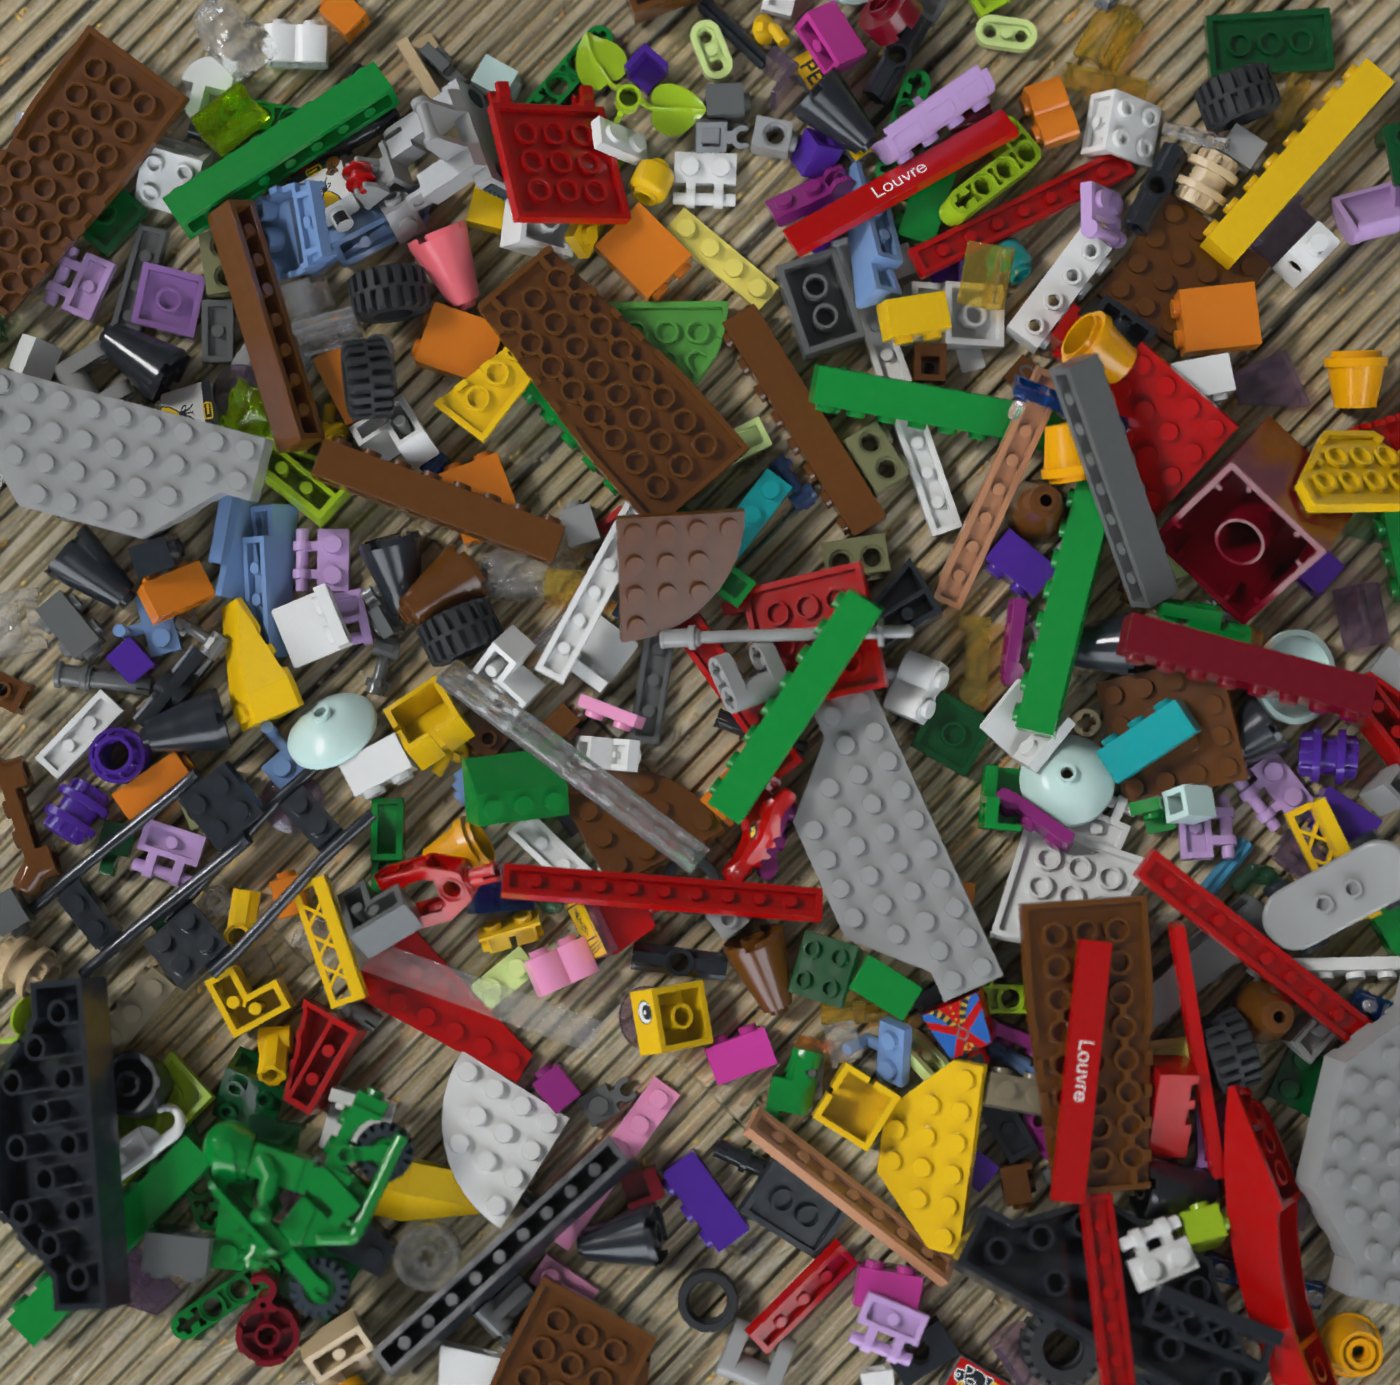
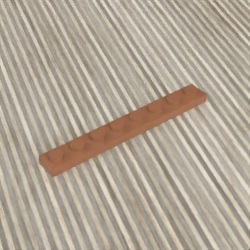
(992, 499)
(847, 1194)

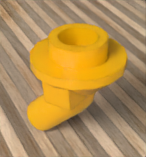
(766, 31)
(330, 427)
(454, 756)

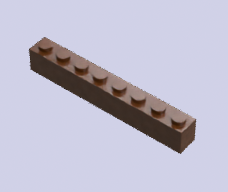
(265, 326)
(807, 427)
(438, 501)

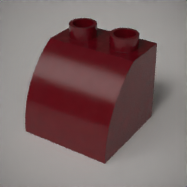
(1247, 527)

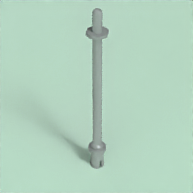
(693, 637)

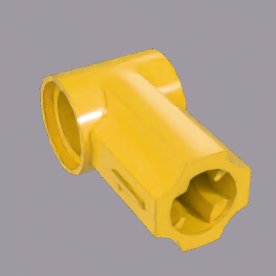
(242, 912)
(274, 1048)

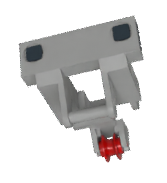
(424, 127)

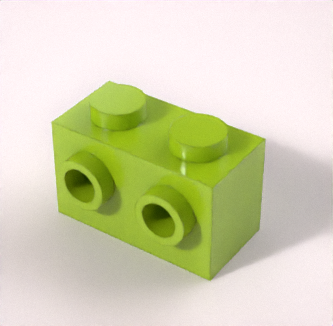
(1204, 1226)

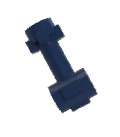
(803, 495)

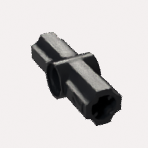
(887, 73)
(1162, 174)
(175, 684)
(657, 959)

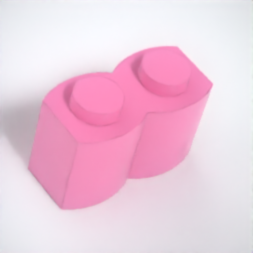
(561, 965)

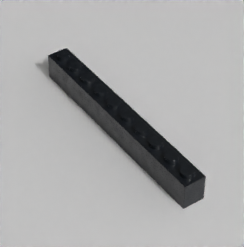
(505, 1257)

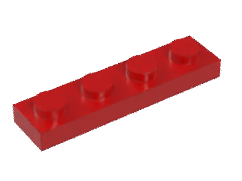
(801, 1296)

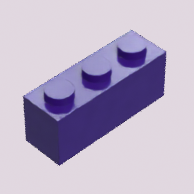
(704, 1201)

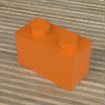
(175, 591)

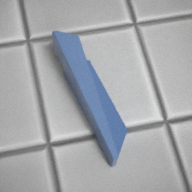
(366, 236)
(873, 253)
(231, 525)
(270, 566)

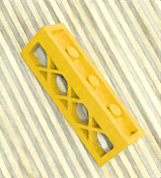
(1329, 829)
(340, 939)

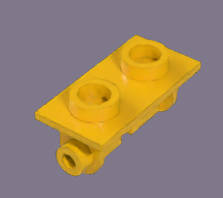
(523, 925)

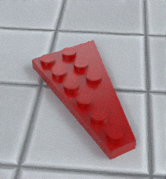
(447, 1022)

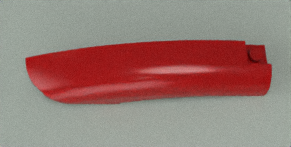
(1266, 1240)

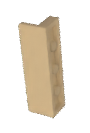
(424, 75)

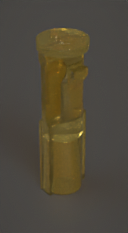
(1098, 80)
(860, 1011)

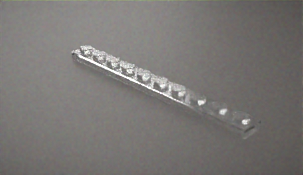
(573, 765)
(467, 991)

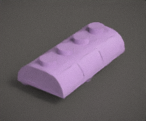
(932, 114)
(1368, 213)

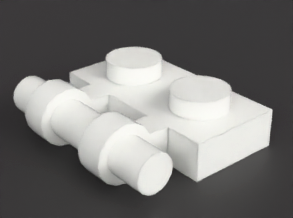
(707, 170)
(1107, 829)
(1161, 1263)

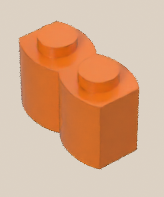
(1050, 113)

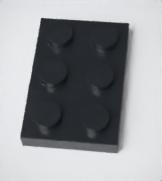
(792, 1209)

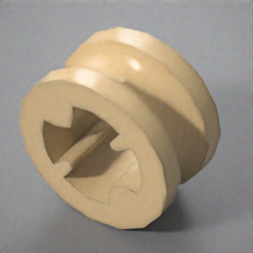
(1091, 729)

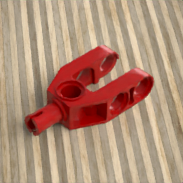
(444, 872)

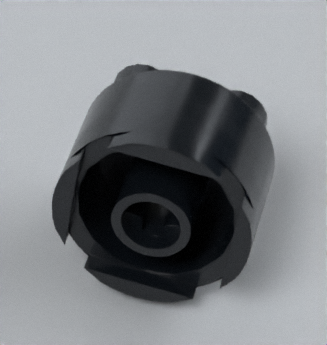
(151, 1087)

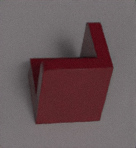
(643, 1186)

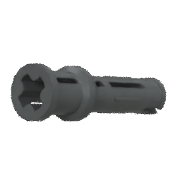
(87, 678)

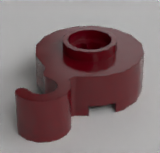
(887, 18)
(268, 1312)

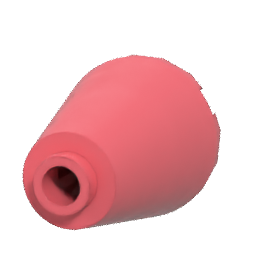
(449, 263)

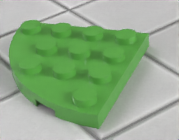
(682, 330)

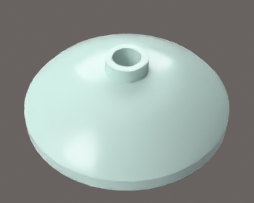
(1304, 645)
(332, 730)
(1072, 799)

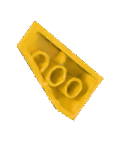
(256, 681)
(424, 1192)

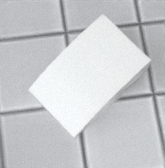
(970, 325)

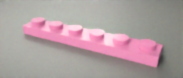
(634, 1133)

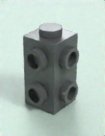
(77, 633)

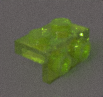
(229, 119)
(246, 411)

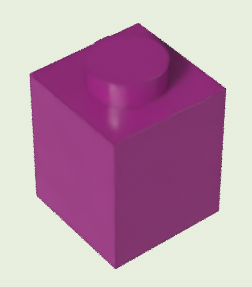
(556, 1086)

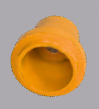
(1098, 335)
(1355, 377)
(1061, 456)
(464, 841)
(1344, 1332)

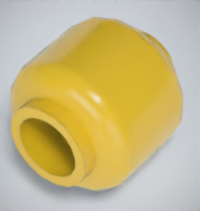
(651, 181)

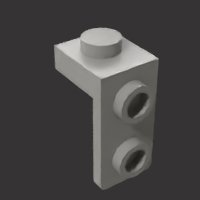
(402, 221)

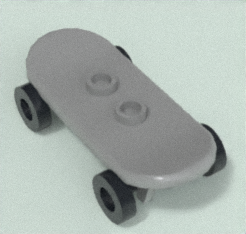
(1333, 896)

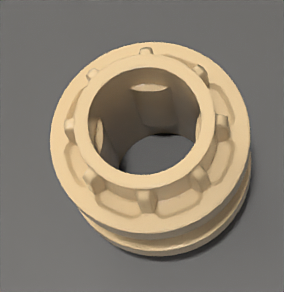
(1207, 180)
(25, 964)

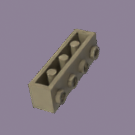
(140, 1007)
(1011, 1092)

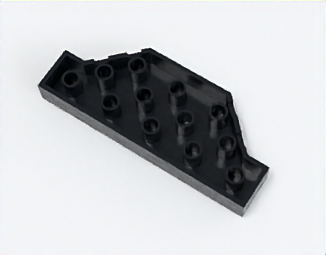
(63, 1145)
(1044, 1271)

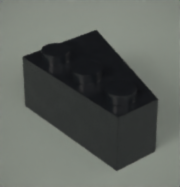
(907, 602)
(372, 1251)

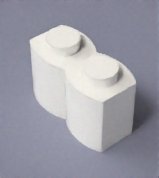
(299, 45)
(916, 687)

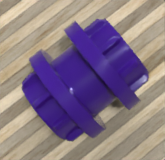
(101, 755)
(1328, 755)
(76, 811)

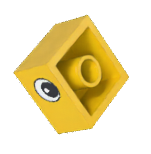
(671, 1017)

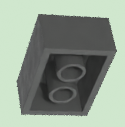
(819, 304)

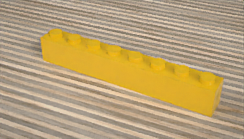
(1296, 164)

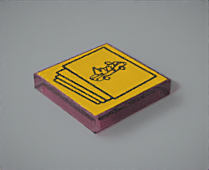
(591, 924)

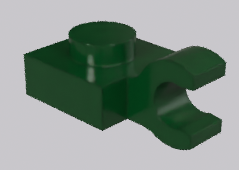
(110, 863)

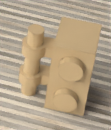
(338, 1349)

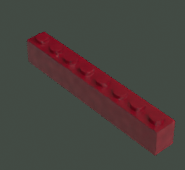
(1246, 667)

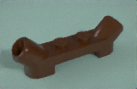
(39, 861)

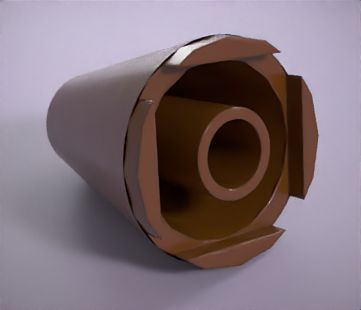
(1029, 517)
(444, 584)
(762, 966)
(1264, 1010)

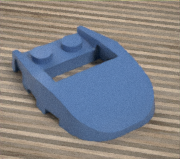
(296, 228)

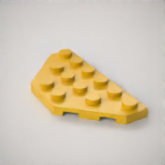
(1350, 474)
(932, 1151)

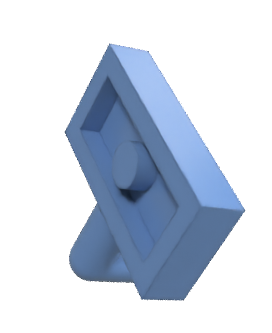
(161, 638)
(280, 767)
(893, 1050)

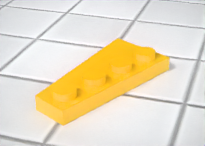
(485, 395)

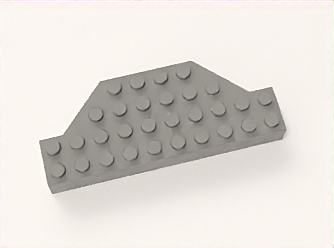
(118, 459)
(884, 852)
(1354, 1159)

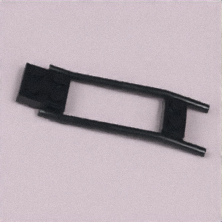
(220, 807)
(192, 944)

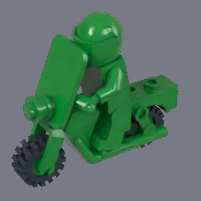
(329, 1215)

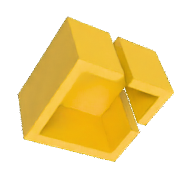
(428, 723)
(855, 1106)

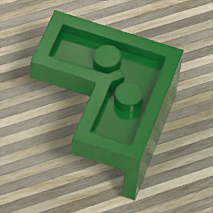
(993, 780)
(884, 986)

